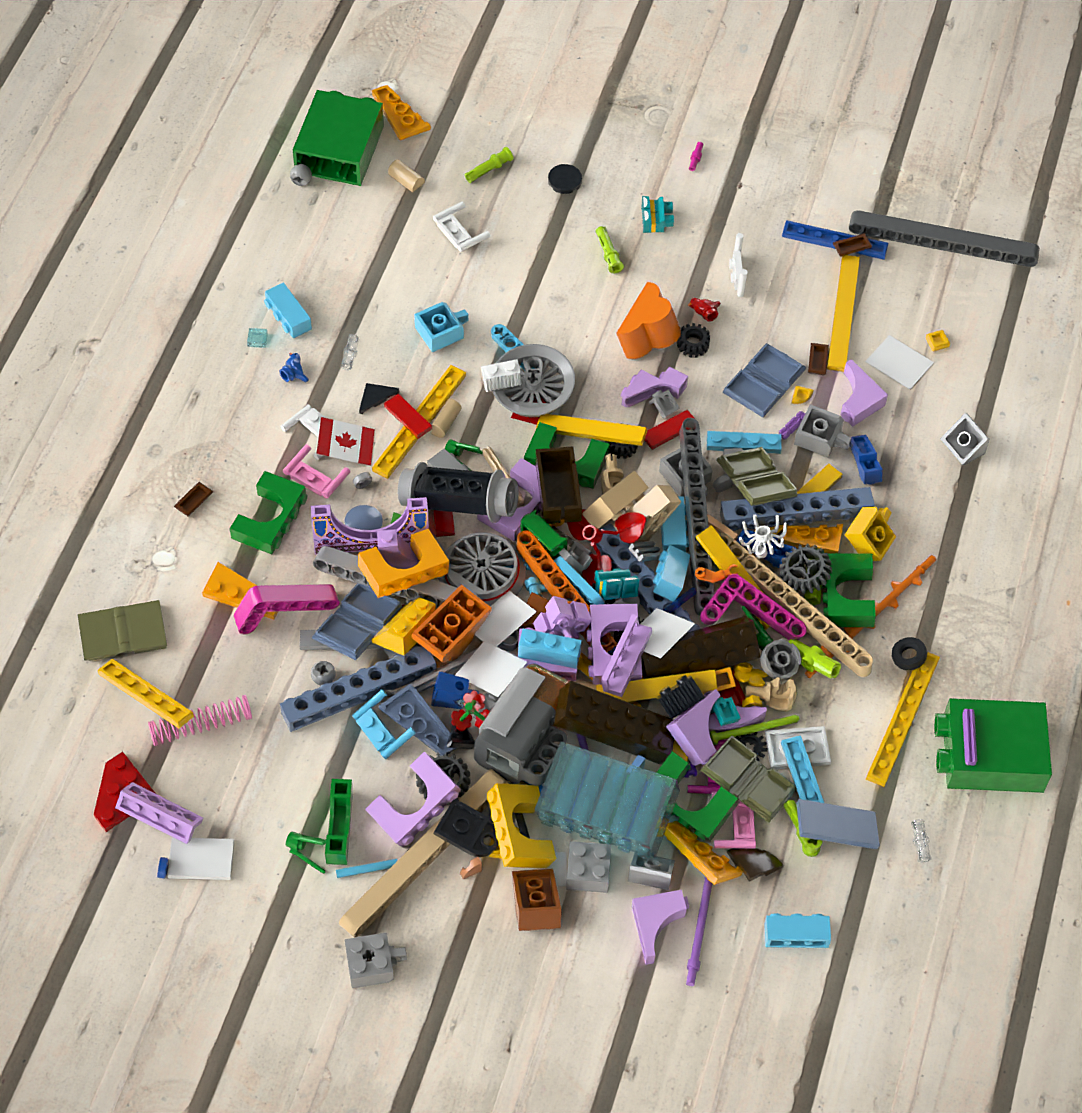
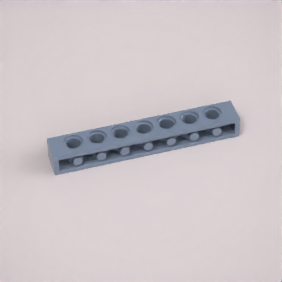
(803, 502)
(646, 575)
(353, 696)

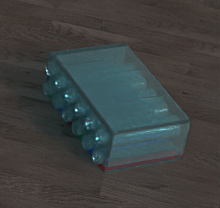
(607, 800)

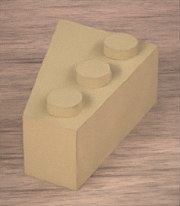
(615, 500)
(656, 508)

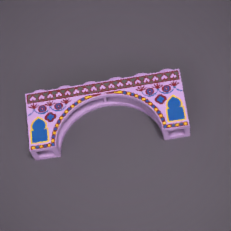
(334, 534)

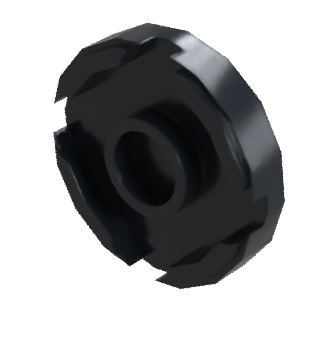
(565, 178)

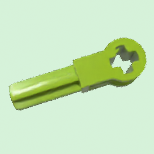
(808, 849)

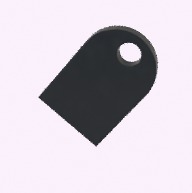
(467, 829)

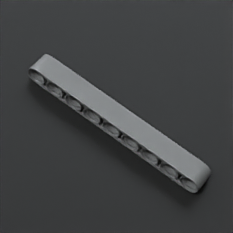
(346, 566)

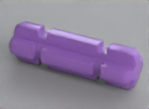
(792, 425)

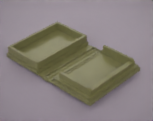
(757, 476)
(122, 630)
(747, 779)

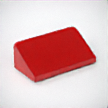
(444, 523)

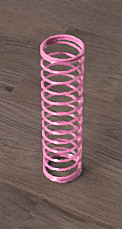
(247, 713)

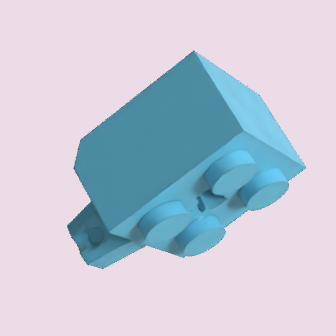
(440, 325)

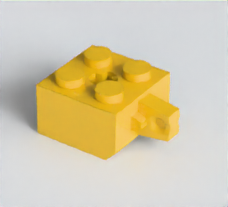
(871, 532)

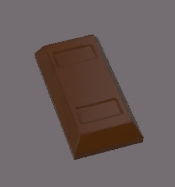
(852, 245)
(818, 359)
(193, 499)

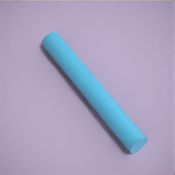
(365, 868)

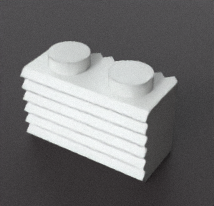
(501, 375)

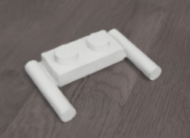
(454, 230)
(738, 275)
(310, 419)

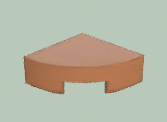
(474, 868)

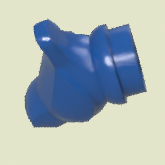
(293, 369)

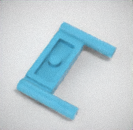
(376, 729)

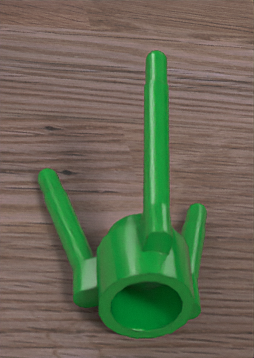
(457, 449)
(762, 637)
(298, 841)

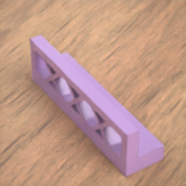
(625, 657)
(158, 814)

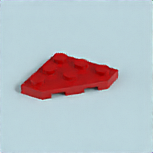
(116, 776)

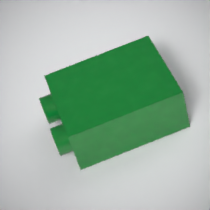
(339, 136)
(1009, 746)

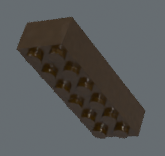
(706, 649)
(614, 722)

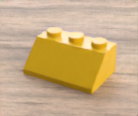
(398, 631)

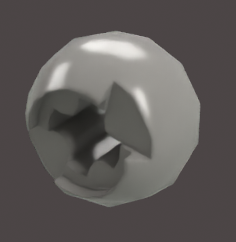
(300, 174)
(319, 668)

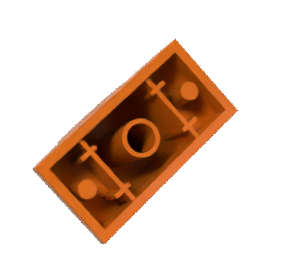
(648, 324)
(452, 625)

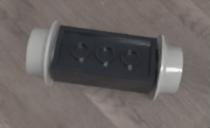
(460, 490)

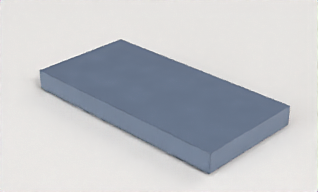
(837, 824)

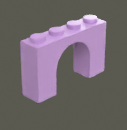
(526, 478)
(605, 620)
(440, 791)

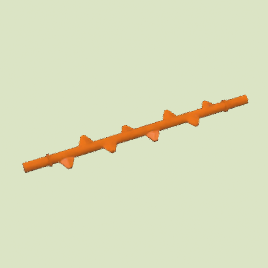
(890, 600)

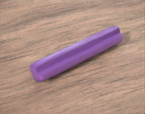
(969, 737)

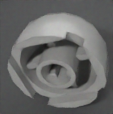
(780, 659)

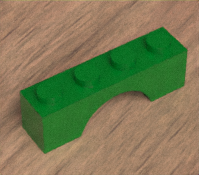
(339, 822)

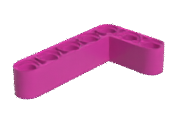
(282, 598)
(753, 606)

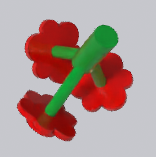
(472, 704)

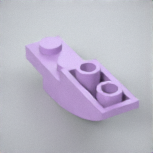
(748, 715)

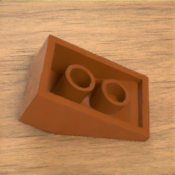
(536, 899)

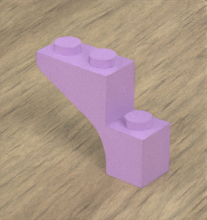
(645, 385)

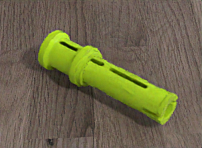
(495, 161)
(611, 255)

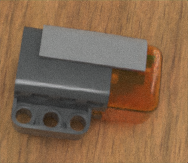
(522, 727)

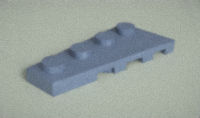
(412, 711)

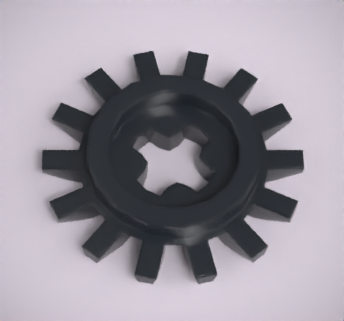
(754, 740)

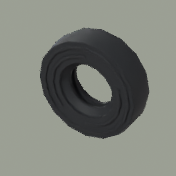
(909, 643)

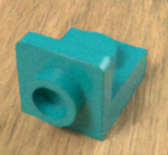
(725, 711)

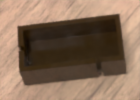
(558, 485)

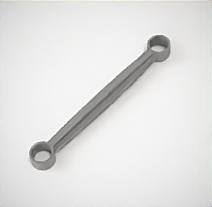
(428, 680)

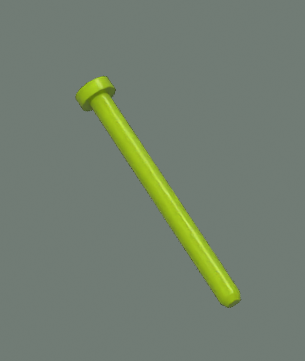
(715, 737)

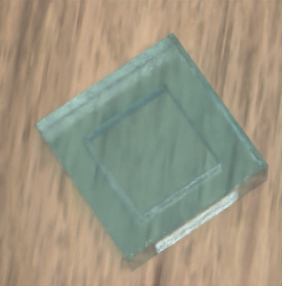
(257, 337)

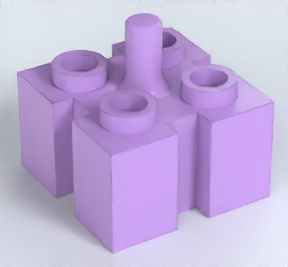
(563, 618)

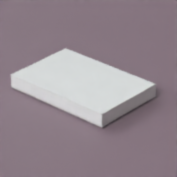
(814, 742)
(201, 859)

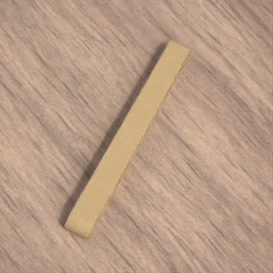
(803, 607)
(411, 864)

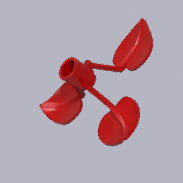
(629, 527)

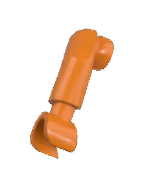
(712, 576)

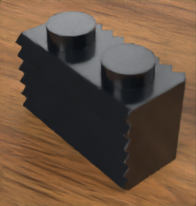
(681, 696)

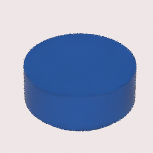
(163, 867)

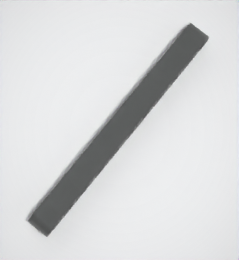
(944, 238)
(695, 507)

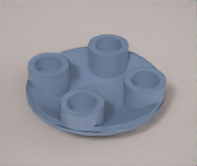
(364, 518)

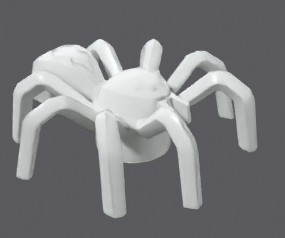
(763, 536)

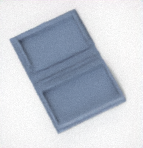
(764, 380)
(357, 621)

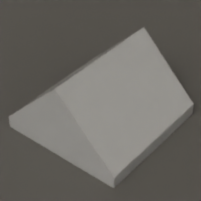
(966, 440)
(651, 872)

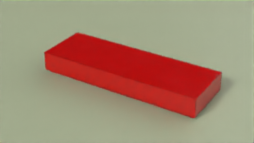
(408, 416)
(666, 430)

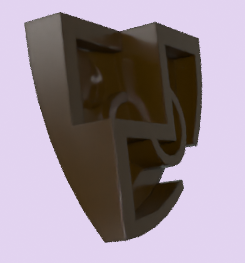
(754, 862)

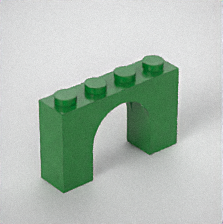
(587, 467)
(268, 535)
(839, 609)
(710, 818)

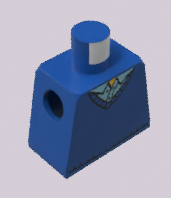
(449, 691)

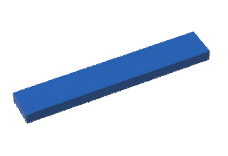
(826, 237)

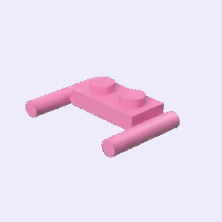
(312, 478)
(742, 828)

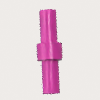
(696, 156)

